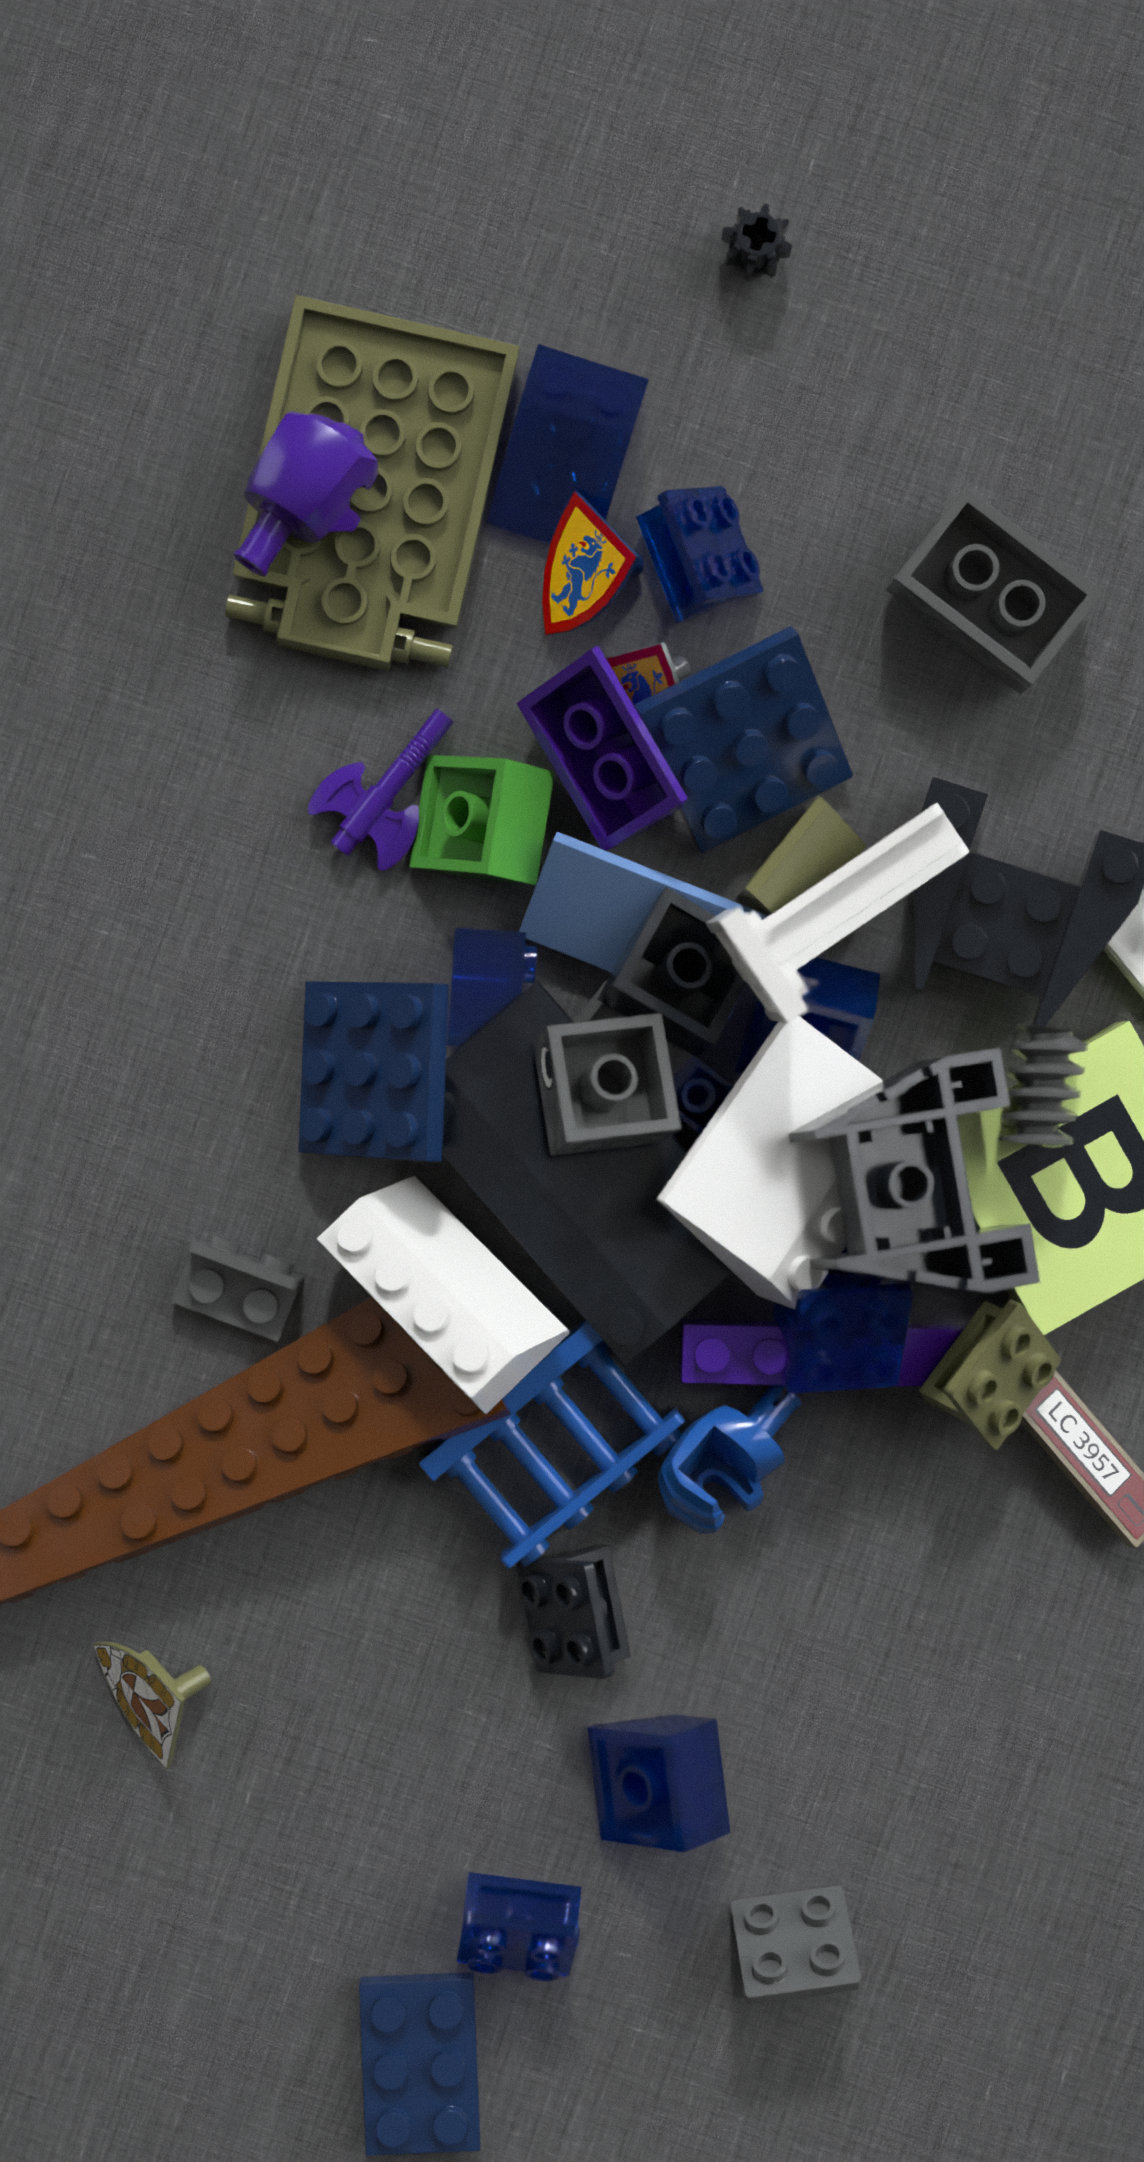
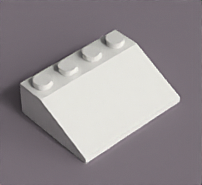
(751, 1190)

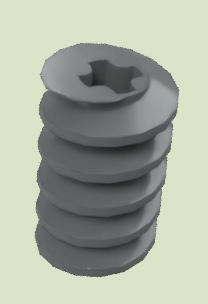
(1043, 1086)

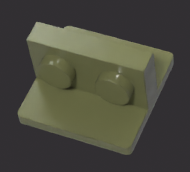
(993, 1371)

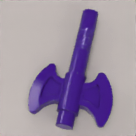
(369, 810)

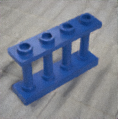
(544, 1386)

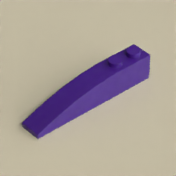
(758, 1352)

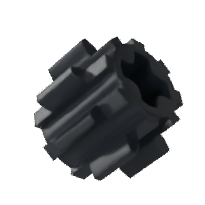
(773, 243)

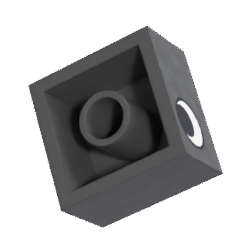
(606, 1084)

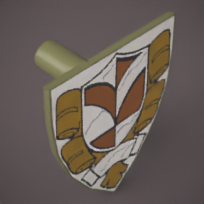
(149, 1695)

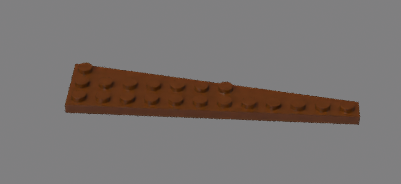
(261, 1437)

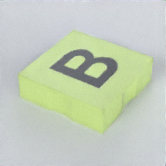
(1077, 1196)

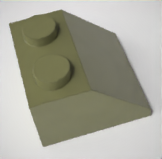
(806, 854)

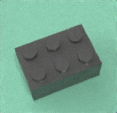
(994, 591)

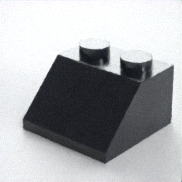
(676, 971)

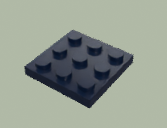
(746, 738)
(374, 1069)

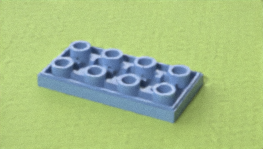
(596, 900)

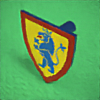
(584, 568)

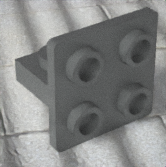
(795, 1945)

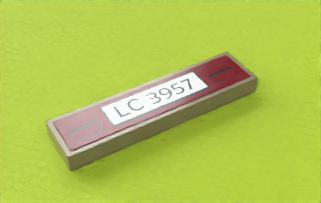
(1089, 1458)

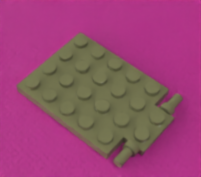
(434, 422)

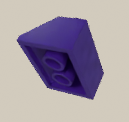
(602, 751)

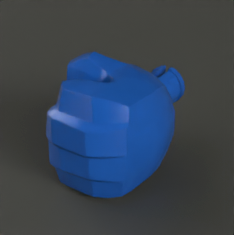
(724, 1450)

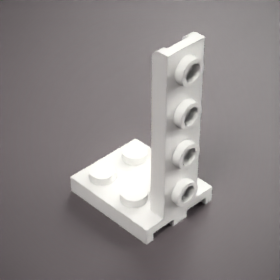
(773, 948)

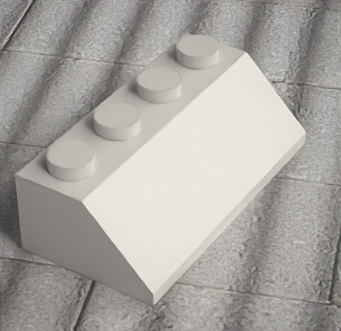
(444, 1289)

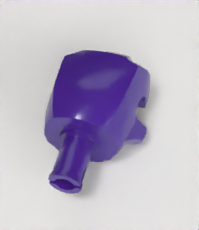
(304, 485)

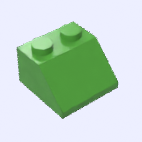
(482, 818)

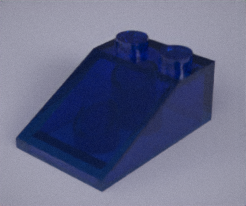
(566, 439)

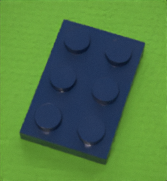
(420, 2063)

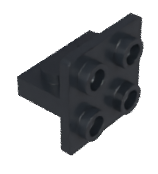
(574, 1613)

